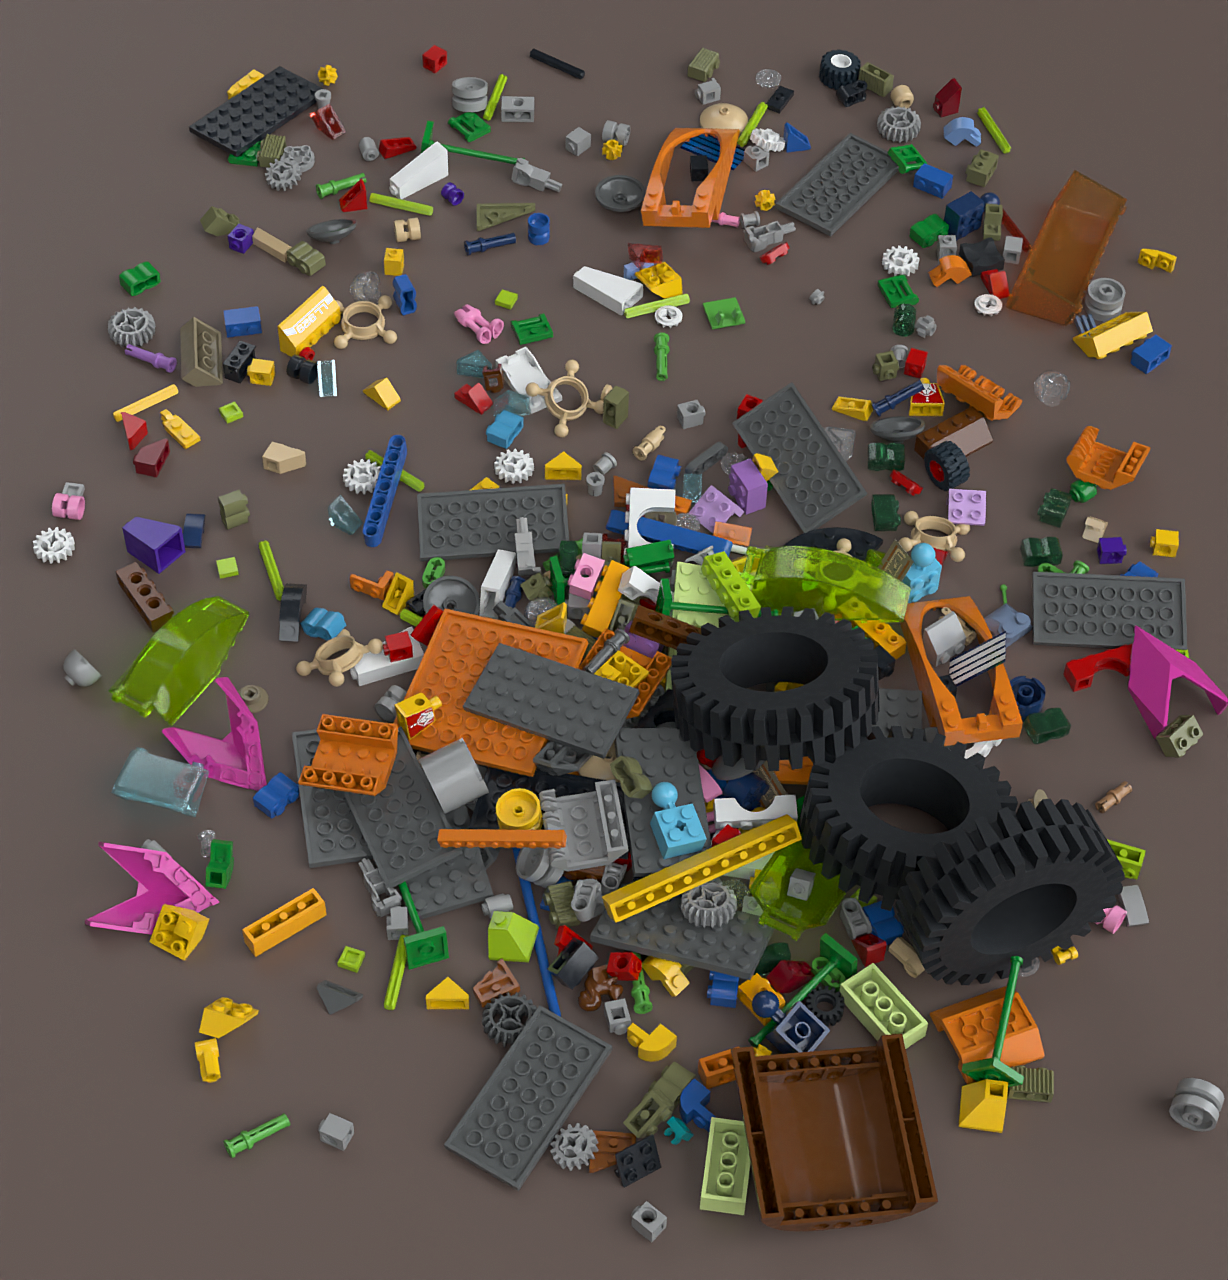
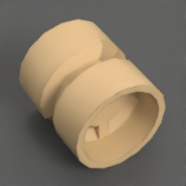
(412, 227)

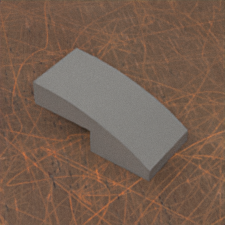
(1133, 903)

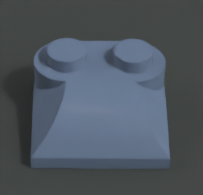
(1008, 620)

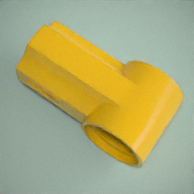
(208, 1055)

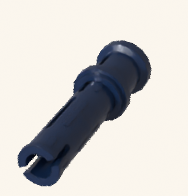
(483, 244)
(890, 401)
(514, 594)

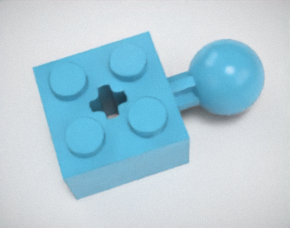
(924, 573)
(675, 827)

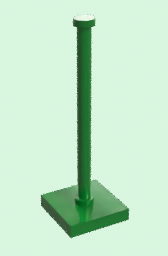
(427, 142)
(560, 582)
(664, 603)
(424, 946)
(837, 957)
(993, 1067)

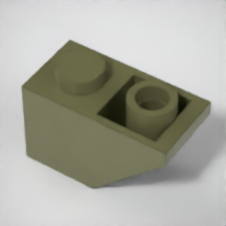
(218, 221)

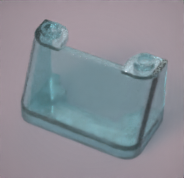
(161, 782)

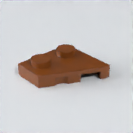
(621, 487)
(496, 982)
(608, 1145)

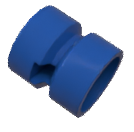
(538, 228)

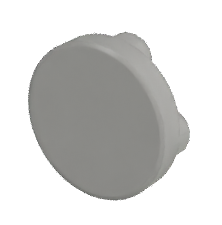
(302, 156)

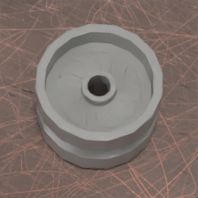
(469, 94)
(1104, 299)
(535, 867)
(1196, 1104)

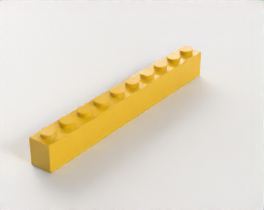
(701, 868)

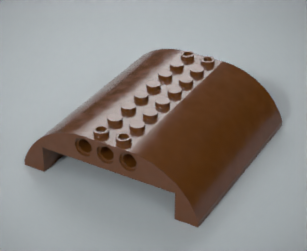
(834, 1136)

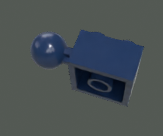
(966, 213)
(795, 1029)

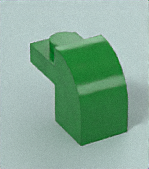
(220, 865)

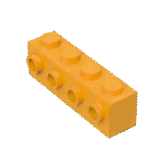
(605, 601)
(883, 635)
(284, 922)

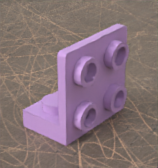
(714, 507)
(966, 507)

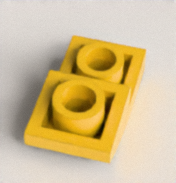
(1152, 258)

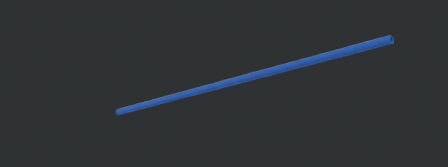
(539, 943)

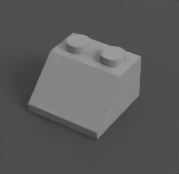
(943, 639)

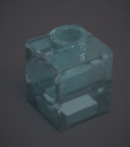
(692, 487)

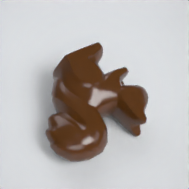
(595, 986)

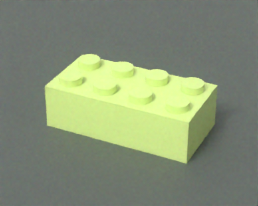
(882, 1006)
(726, 1168)

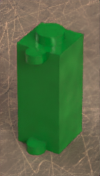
(649, 554)

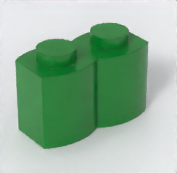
(927, 231)
(139, 279)

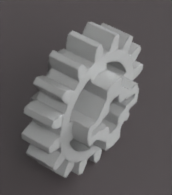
(283, 174)
(574, 1146)

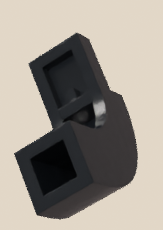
(290, 611)

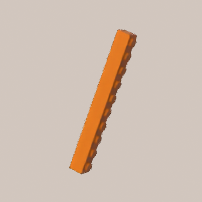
(501, 838)

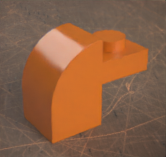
(950, 267)

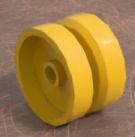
(519, 810)

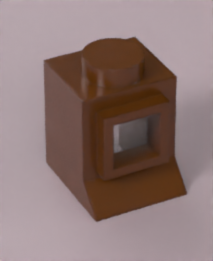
(494, 378)

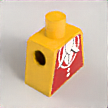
(928, 401)
(416, 713)

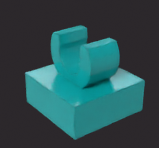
(680, 1129)

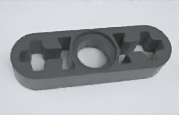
(707, 459)

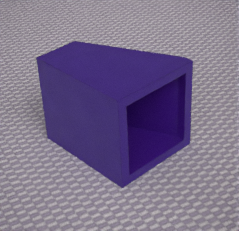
(153, 542)

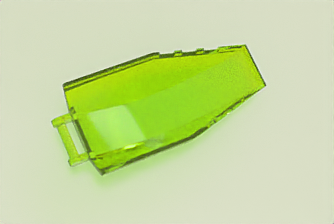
(825, 581)
(181, 659)
(772, 887)

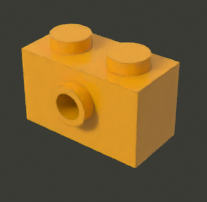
(750, 988)

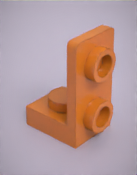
(375, 590)

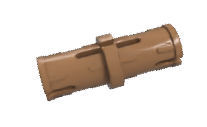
(1113, 797)

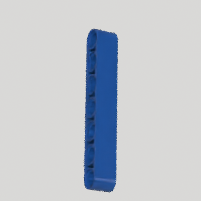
(385, 491)
(657, 531)

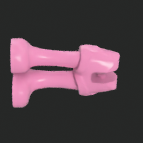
(469, 316)

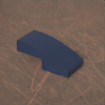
(193, 530)

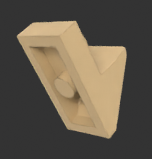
(1094, 529)

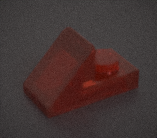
(644, 253)

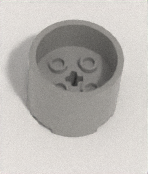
(453, 775)

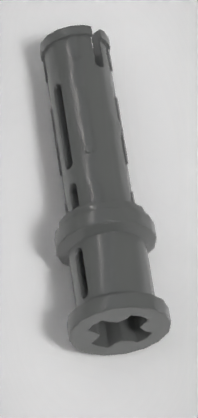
(610, 647)

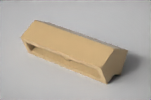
(270, 244)

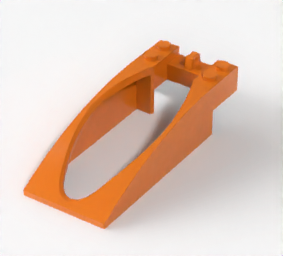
(709, 193)
(940, 705)

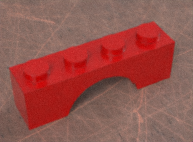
(1080, 672)

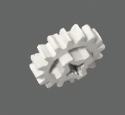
(767, 140)
(899, 259)
(514, 466)
(362, 476)
(54, 545)

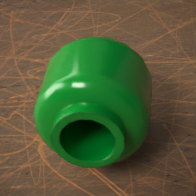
(1082, 491)

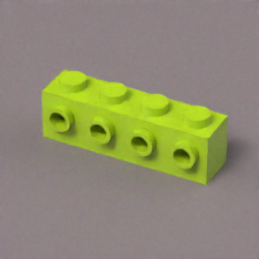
(729, 585)
(1129, 857)

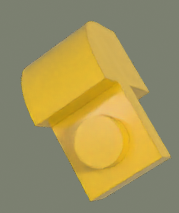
(667, 972)
(652, 1046)

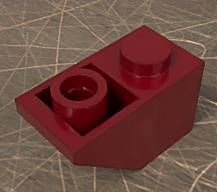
(790, 975)

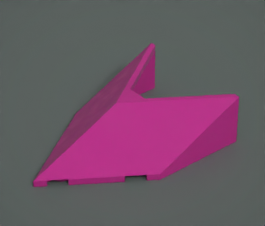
(1151, 674)
(230, 760)
(159, 883)

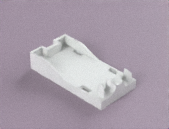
(519, 373)

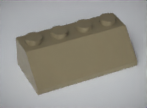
(201, 354)

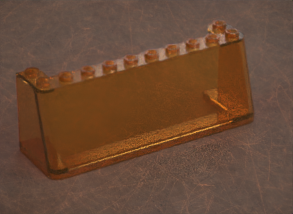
(1067, 251)

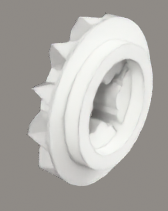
(983, 300)
(674, 313)

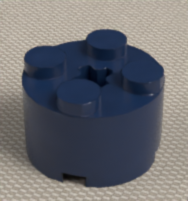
(1028, 695)
(747, 790)

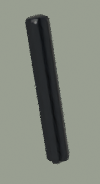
(556, 63)

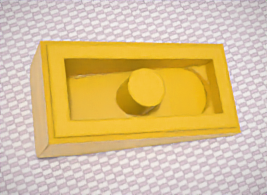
(855, 408)

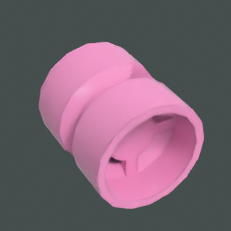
(68, 506)
(1113, 918)

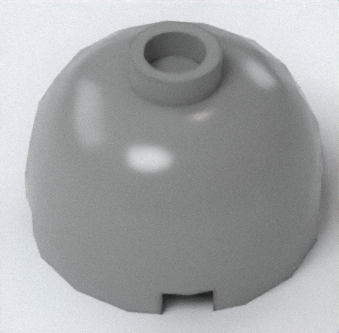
(79, 670)

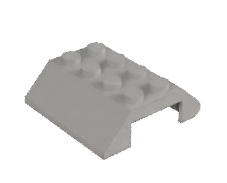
(591, 825)

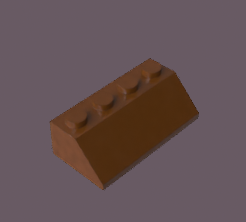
(965, 429)

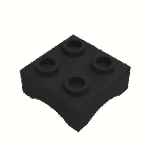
(981, 256)

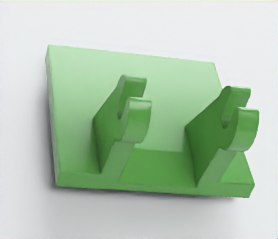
(724, 313)

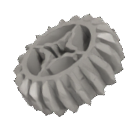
(898, 124)
(131, 327)
(709, 904)

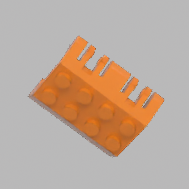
(981, 394)
(1104, 464)

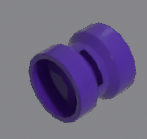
(450, 192)

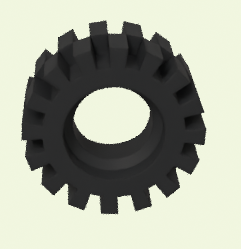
(826, 996)

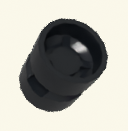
(301, 368)

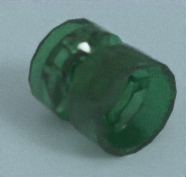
(904, 320)

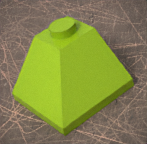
(511, 937)

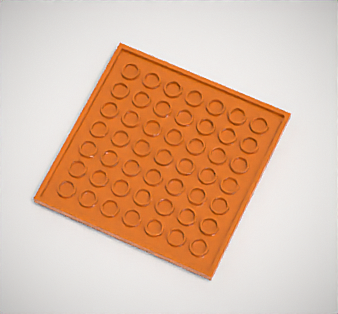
(453, 666)

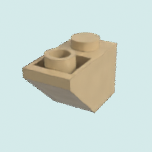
(283, 458)

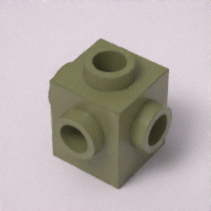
(885, 366)
(537, 586)

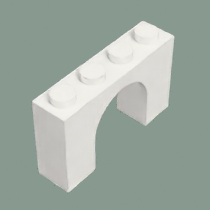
(641, 502)

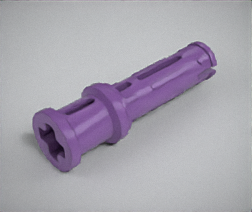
(158, 360)

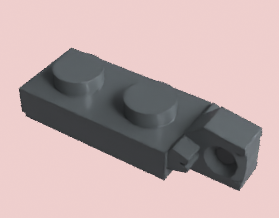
(510, 614)

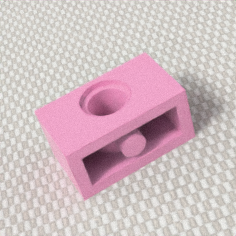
(583, 586)

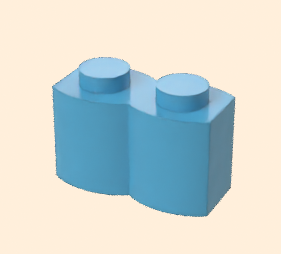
(504, 429)
(323, 623)

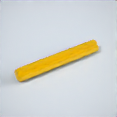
(146, 402)

